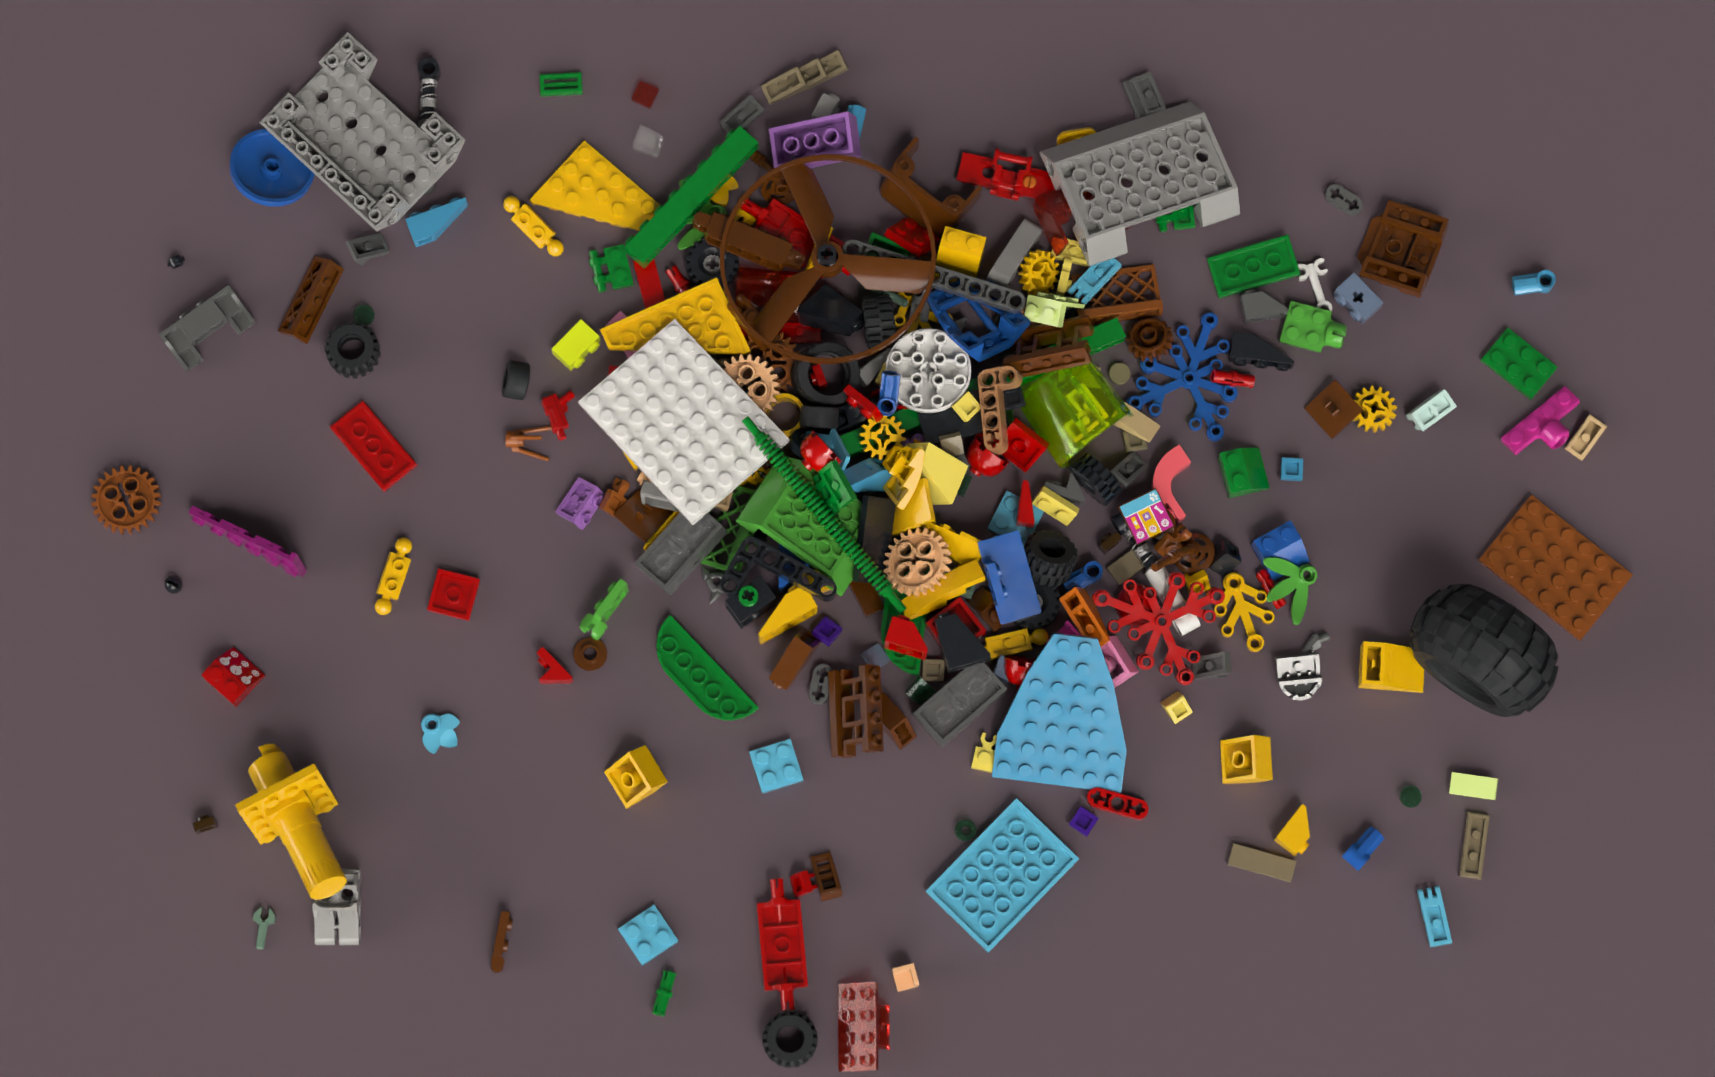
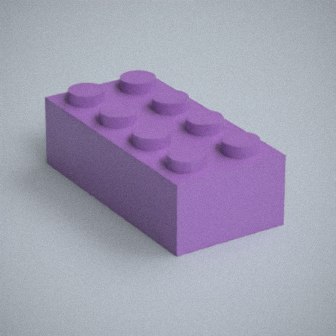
(815, 137)

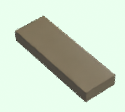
(1474, 845)
(1261, 863)

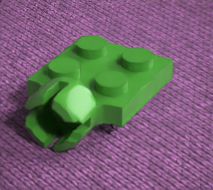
(1311, 328)
(604, 609)

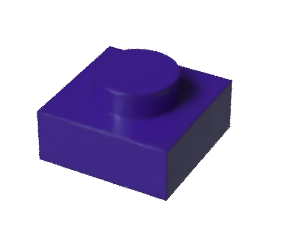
(827, 631)
(1083, 821)

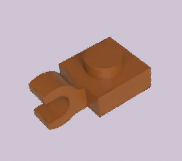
(614, 498)
(1172, 540)

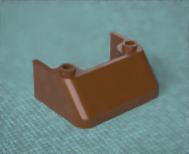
(943, 214)

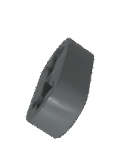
(1341, 204)
(815, 683)

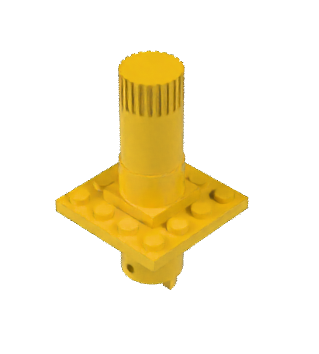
(289, 809)

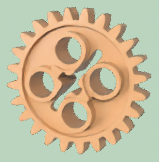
(736, 370)
(916, 580)

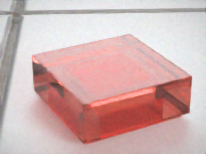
(645, 95)

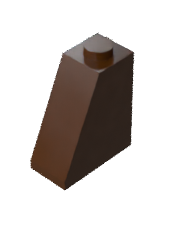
(794, 659)
(896, 723)

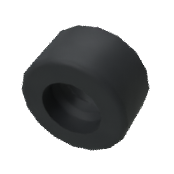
(516, 380)
(819, 417)

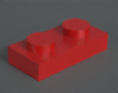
(867, 408)

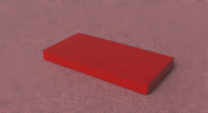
(373, 446)

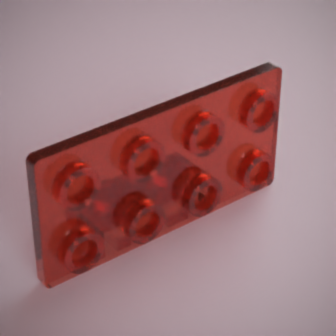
(861, 1027)

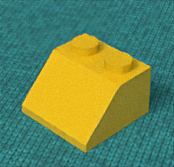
(1246, 759)
(635, 776)

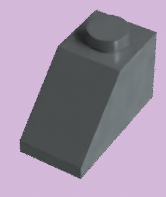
(1260, 307)

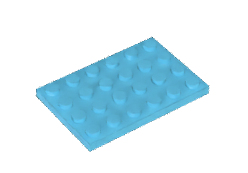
(1002, 875)

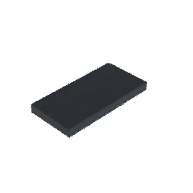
(950, 422)
(875, 533)

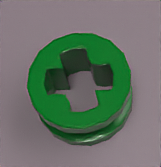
(745, 602)

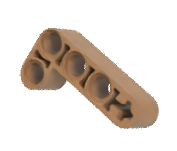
(997, 410)

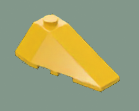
(962, 545)

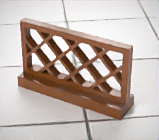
(1123, 310)

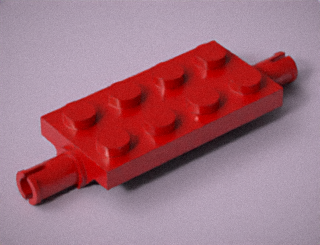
(786, 223)
(782, 945)

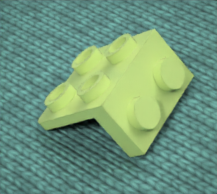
(1049, 308)

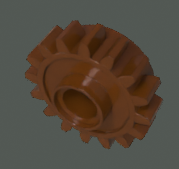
(1149, 339)

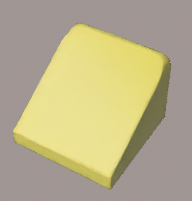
(1176, 707)

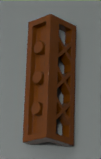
(314, 299)

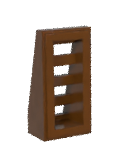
(824, 891)

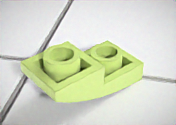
(1473, 786)

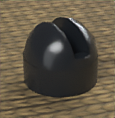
(170, 588)

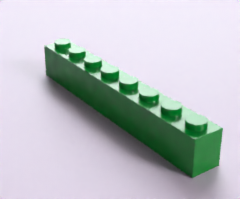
(691, 197)

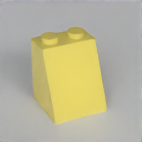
(942, 472)

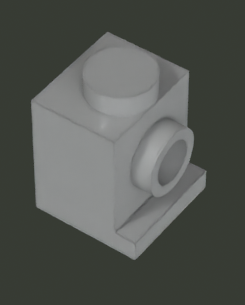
(826, 106)

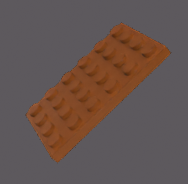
(1555, 567)

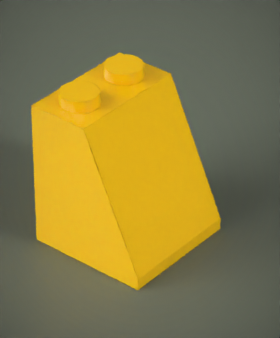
(960, 252)

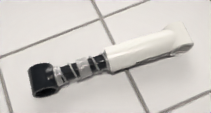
(1157, 579)

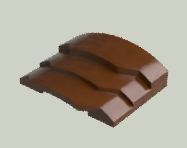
(1402, 247)

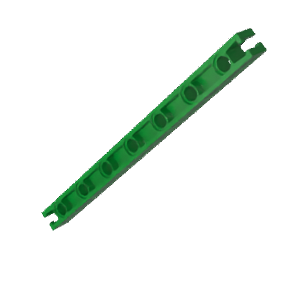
(1104, 337)

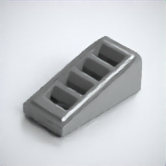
(871, 368)
(654, 497)

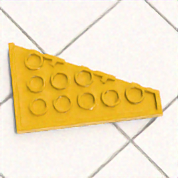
(596, 190)
(698, 310)

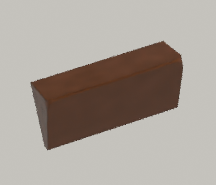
(866, 598)

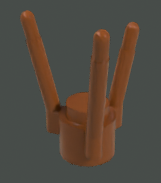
(517, 438)

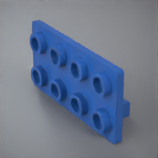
(1009, 577)

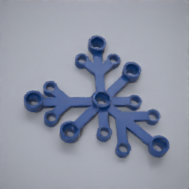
(1196, 355)

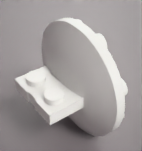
(931, 370)

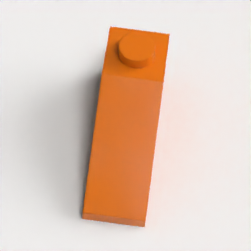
(1085, 614)

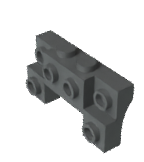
(202, 322)

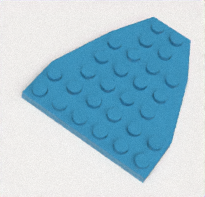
(1064, 720)

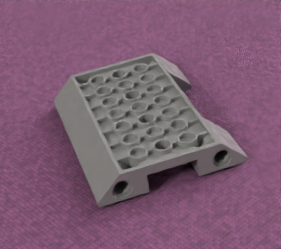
(1135, 153)
(348, 157)

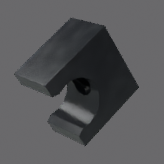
(745, 615)

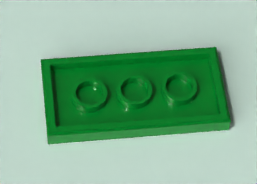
(1253, 266)

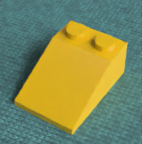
(791, 611)

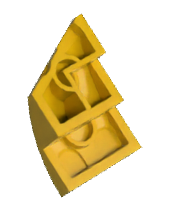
(906, 468)
(917, 511)

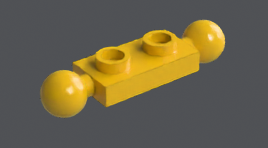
(533, 226)
(393, 576)
(1014, 642)

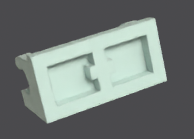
(1431, 410)

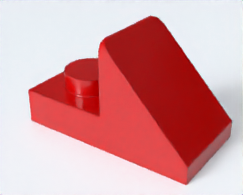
(556, 673)

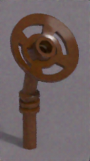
(778, 184)
(1190, 553)

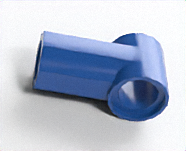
(889, 391)
(1081, 578)
(1360, 851)

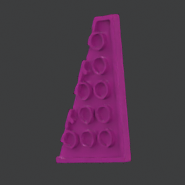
(273, 553)

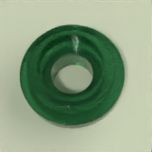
(965, 823)

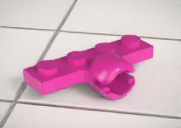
(1543, 423)

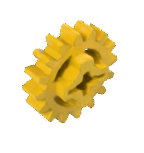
(1038, 272)
(1381, 411)
(873, 436)

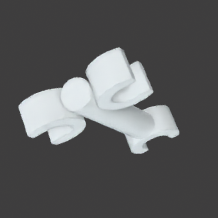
(1313, 271)

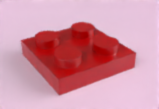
(911, 236)
(1023, 445)
(453, 594)

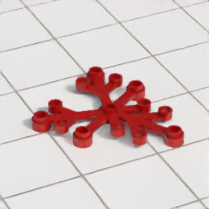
(1137, 612)

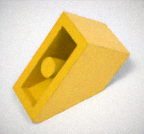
(1295, 833)

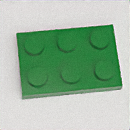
(1519, 364)

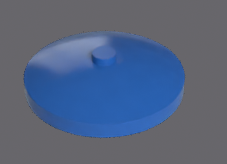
(268, 170)

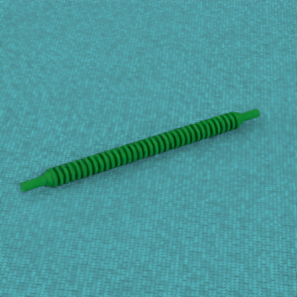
(762, 439)

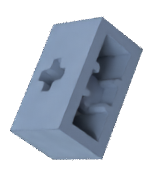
(1353, 288)

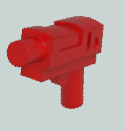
(555, 409)

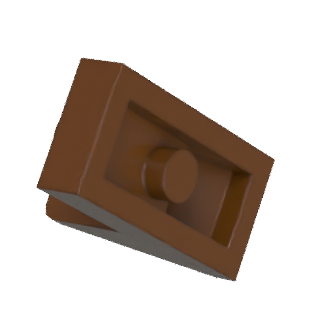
(984, 606)

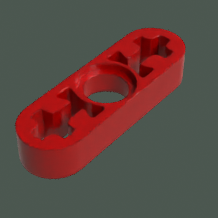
(1103, 794)

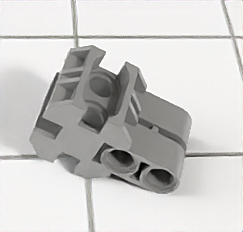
(348, 912)

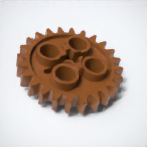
(787, 368)
(108, 507)

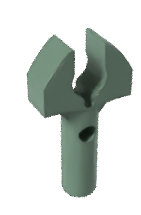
(895, 298)
(262, 931)

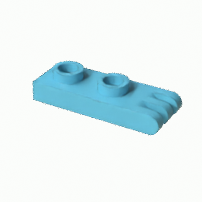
(1094, 279)
(1434, 917)

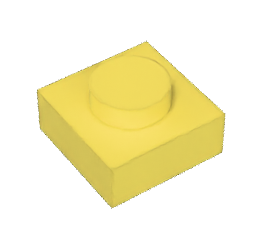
(966, 406)

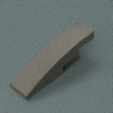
(805, 77)

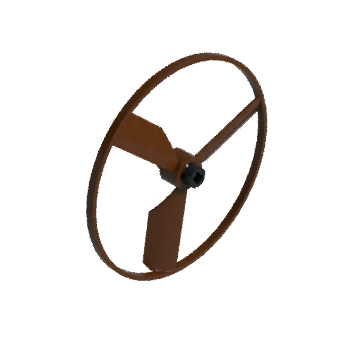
(828, 258)

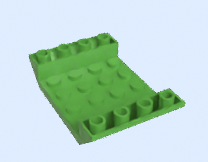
(789, 522)

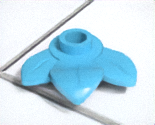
(440, 735)

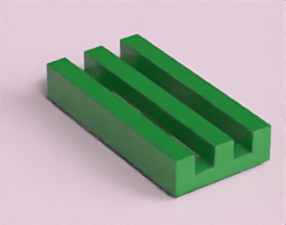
(561, 92)

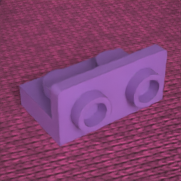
(580, 503)

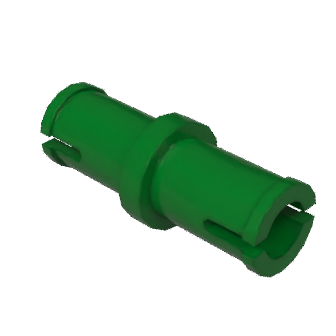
(664, 993)

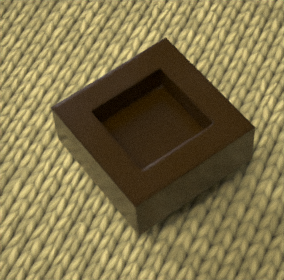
(1109, 542)
(204, 824)

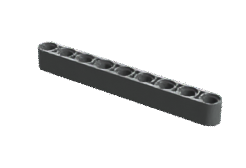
(946, 275)

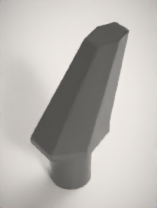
(1315, 642)

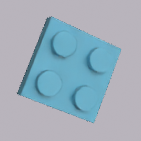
(1006, 517)
(776, 766)
(648, 935)

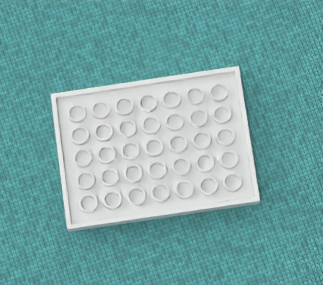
(681, 421)

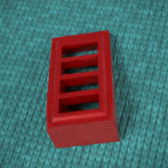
(1025, 513)

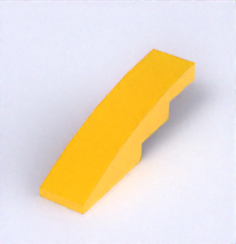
(953, 586)

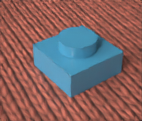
(1291, 469)

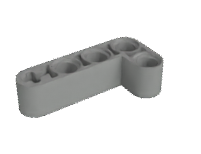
(1013, 255)

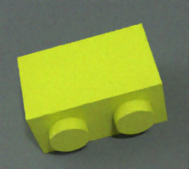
(576, 345)

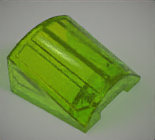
(1072, 409)

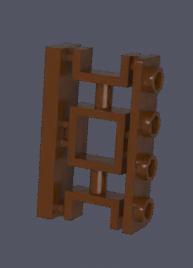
(1069, 352)
(842, 711)

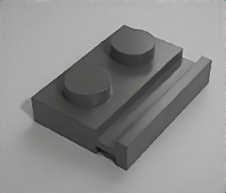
(1143, 95)

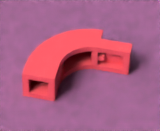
(1167, 468)

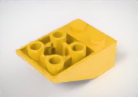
(1389, 668)

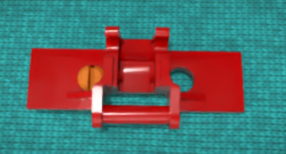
(1004, 182)

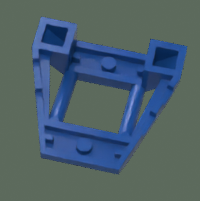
(982, 348)

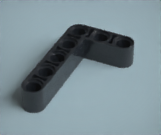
(776, 568)

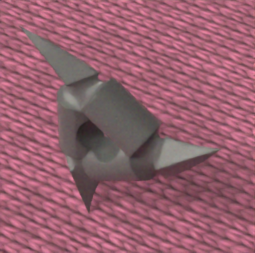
(709, 577)

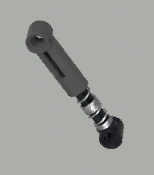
(428, 100)

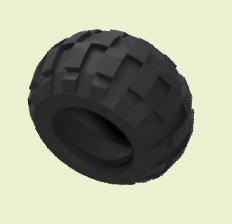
(1484, 650)

